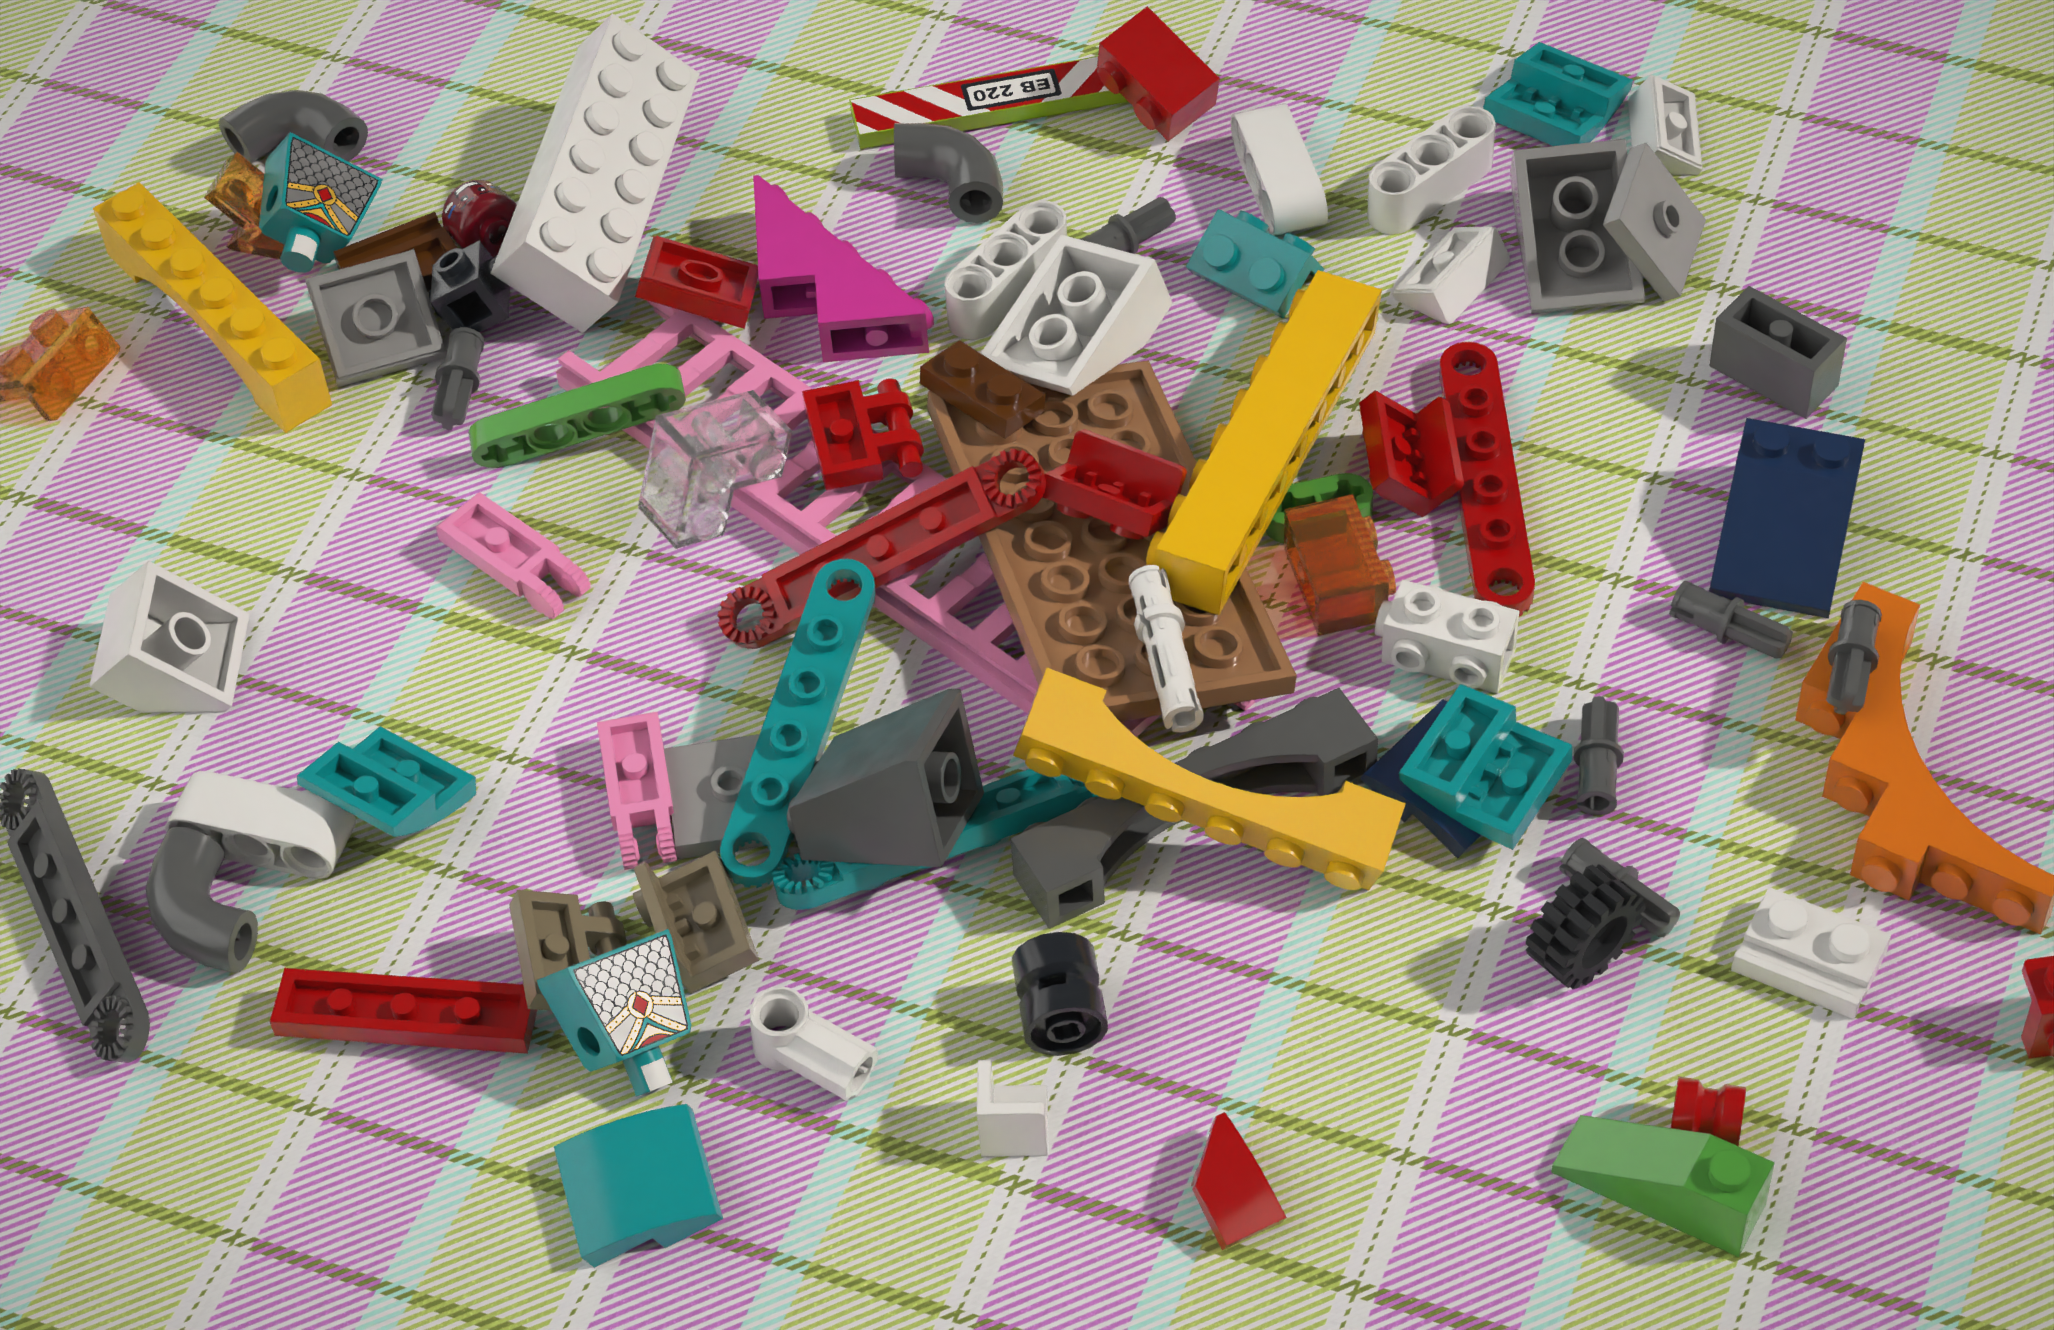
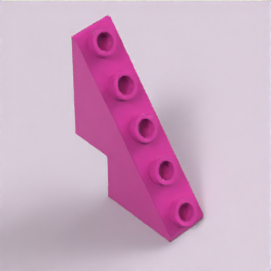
(814, 272)

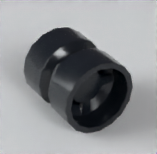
(1059, 993)

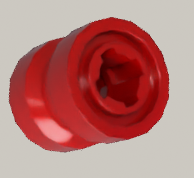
(1709, 1109)

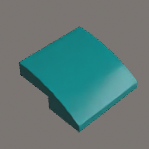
(1557, 97)
(1486, 766)
(389, 783)
(637, 1183)

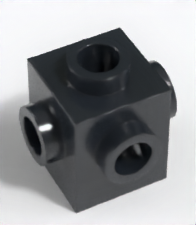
(466, 291)

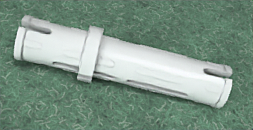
(1161, 627)

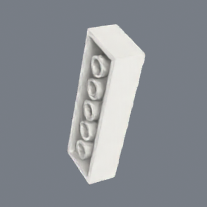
(596, 174)

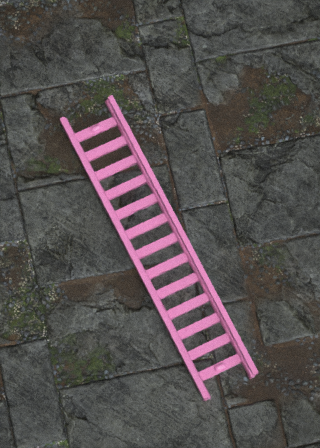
(805, 529)

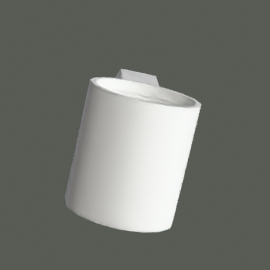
(810, 1045)

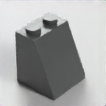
(892, 788)

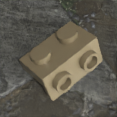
(701, 916)

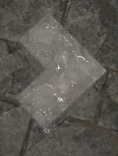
(703, 457)

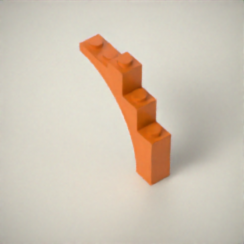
(1912, 824)

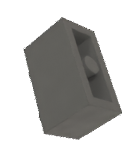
(1777, 352)

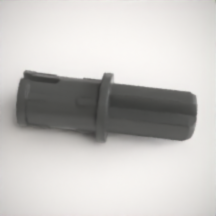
(1129, 231)
(457, 377)
(1729, 620)
(1853, 656)
(1598, 757)
(1658, 915)

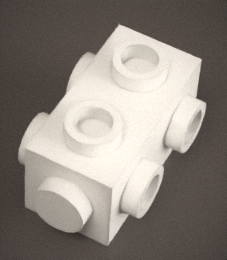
(1448, 635)

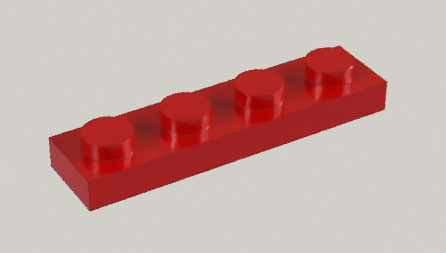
(403, 1010)

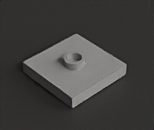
(1654, 222)
(375, 318)
(704, 791)

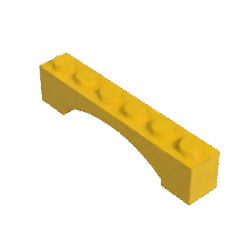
(262, 350)
(1334, 834)

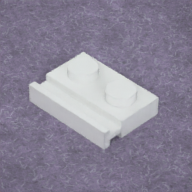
(1811, 952)

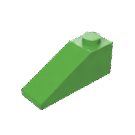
(1670, 1176)

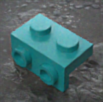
(1253, 263)

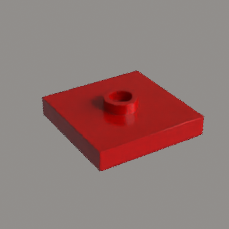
(698, 281)

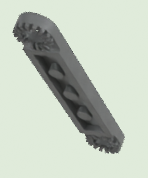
(73, 917)

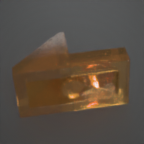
(239, 196)

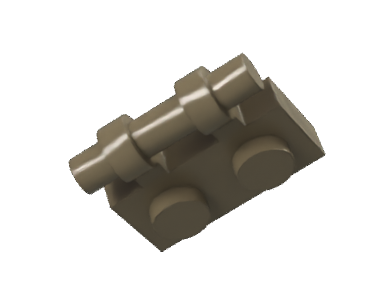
(556, 936)

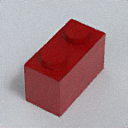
(1156, 74)

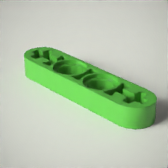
(576, 415)

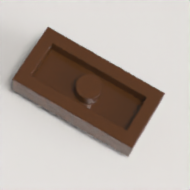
(982, 389)

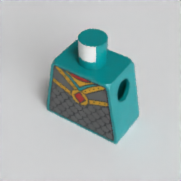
(312, 201)
(623, 1008)

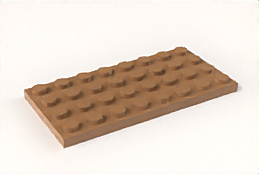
(1072, 574)

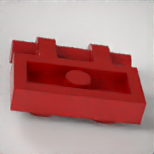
(844, 435)

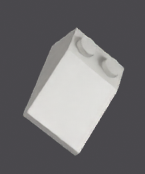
(1080, 316)

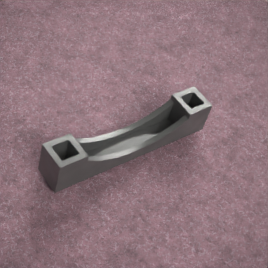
(1301, 750)

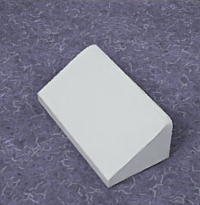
(1668, 123)
(1454, 273)

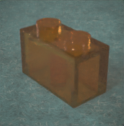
(1337, 563)

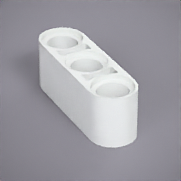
(1279, 169)
(1431, 170)
(997, 271)
(265, 823)

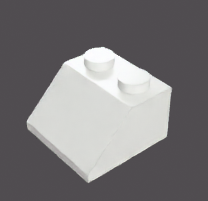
(169, 645)

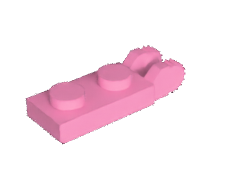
(511, 553)
(637, 783)

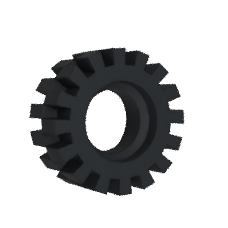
(1585, 926)

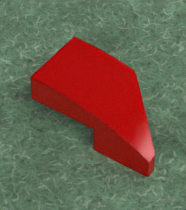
(1233, 1187)

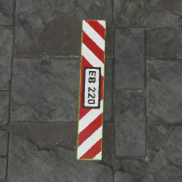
(984, 100)

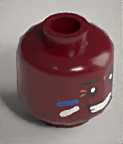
(477, 213)

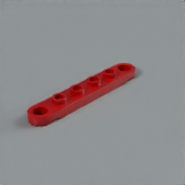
(1491, 493)
(888, 544)

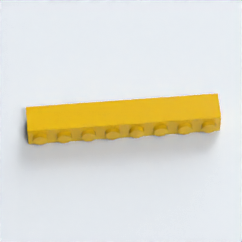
(1265, 442)

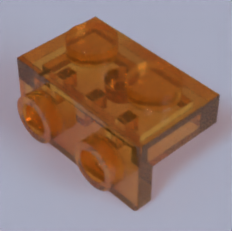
(56, 360)

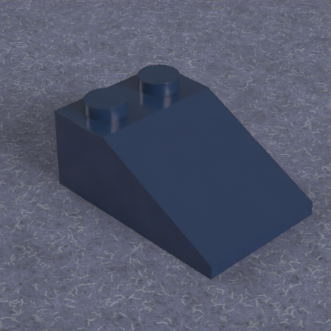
(1787, 517)

